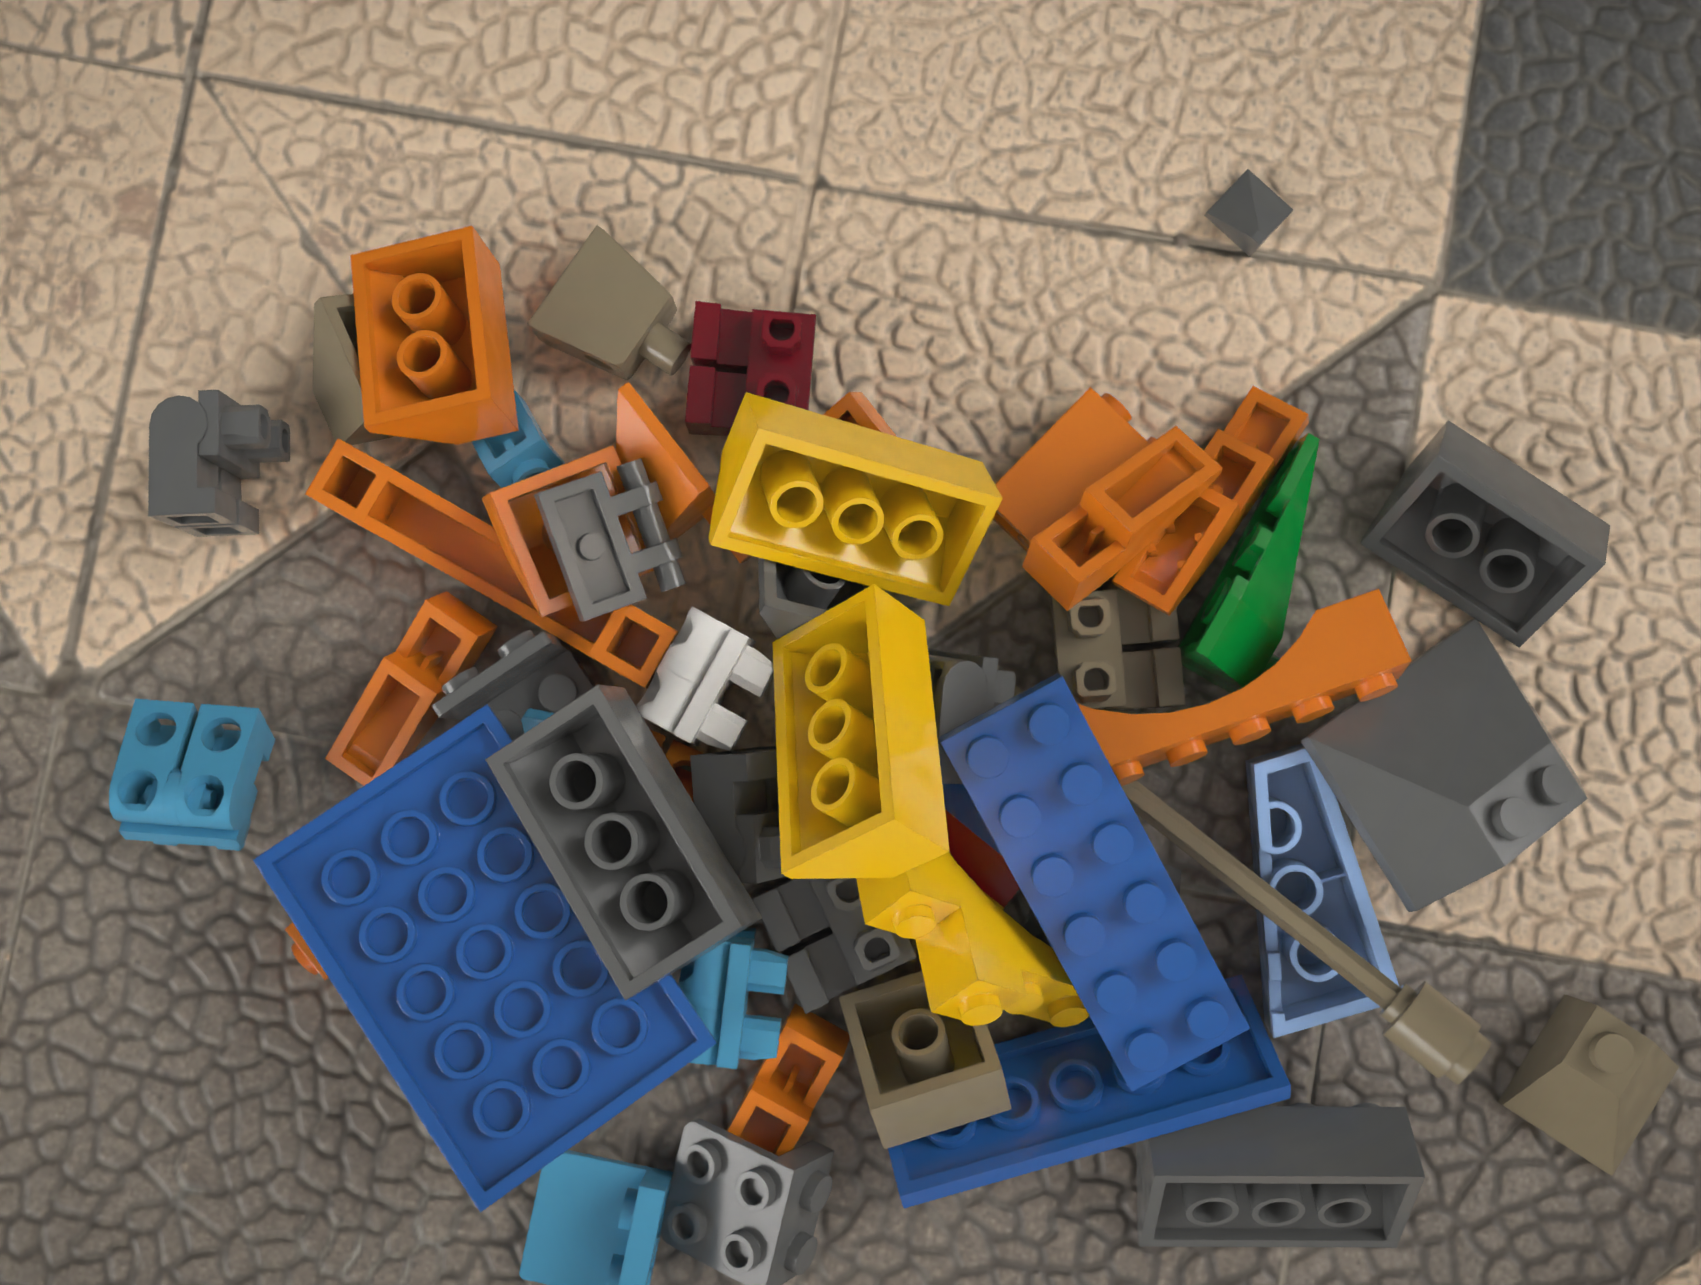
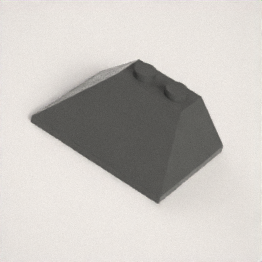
(1446, 770)

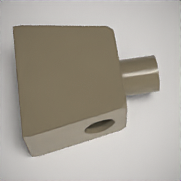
(610, 312)

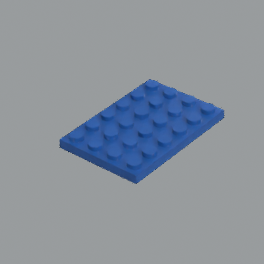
(473, 964)

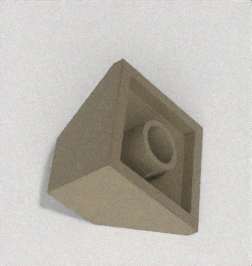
(338, 371)
(1590, 1082)

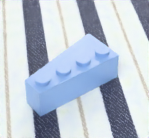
(1310, 860)

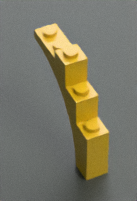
(970, 948)

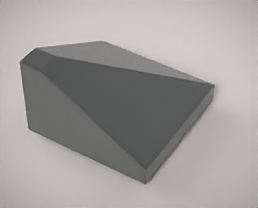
(1248, 212)

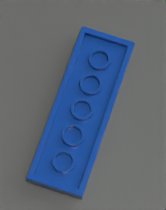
(1094, 881)
(1077, 1104)

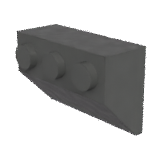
(1487, 535)

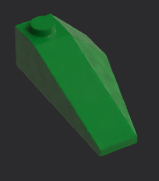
(1249, 600)

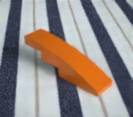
(1250, 455)

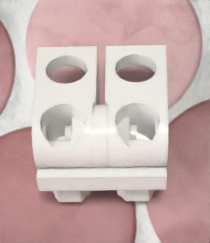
(695, 676)

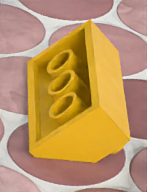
(849, 501)
(857, 743)

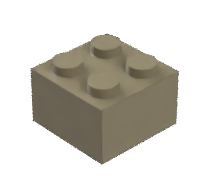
(918, 1065)

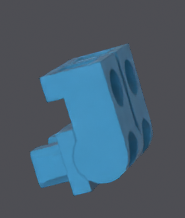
(189, 778)
(719, 993)

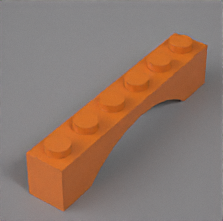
(472, 554)
(1339, 654)

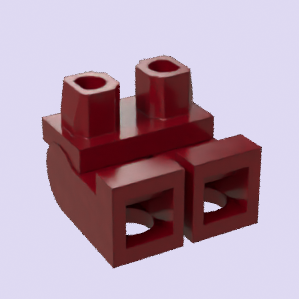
(745, 353)

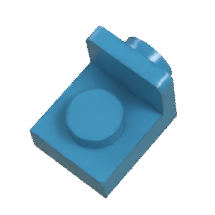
(519, 453)

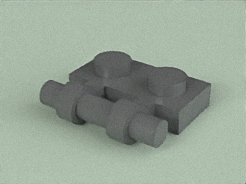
(592, 544)

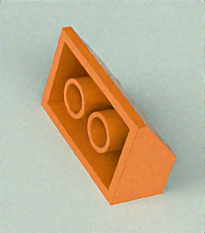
(433, 339)

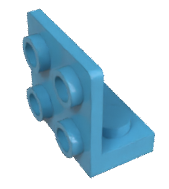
(595, 1222)

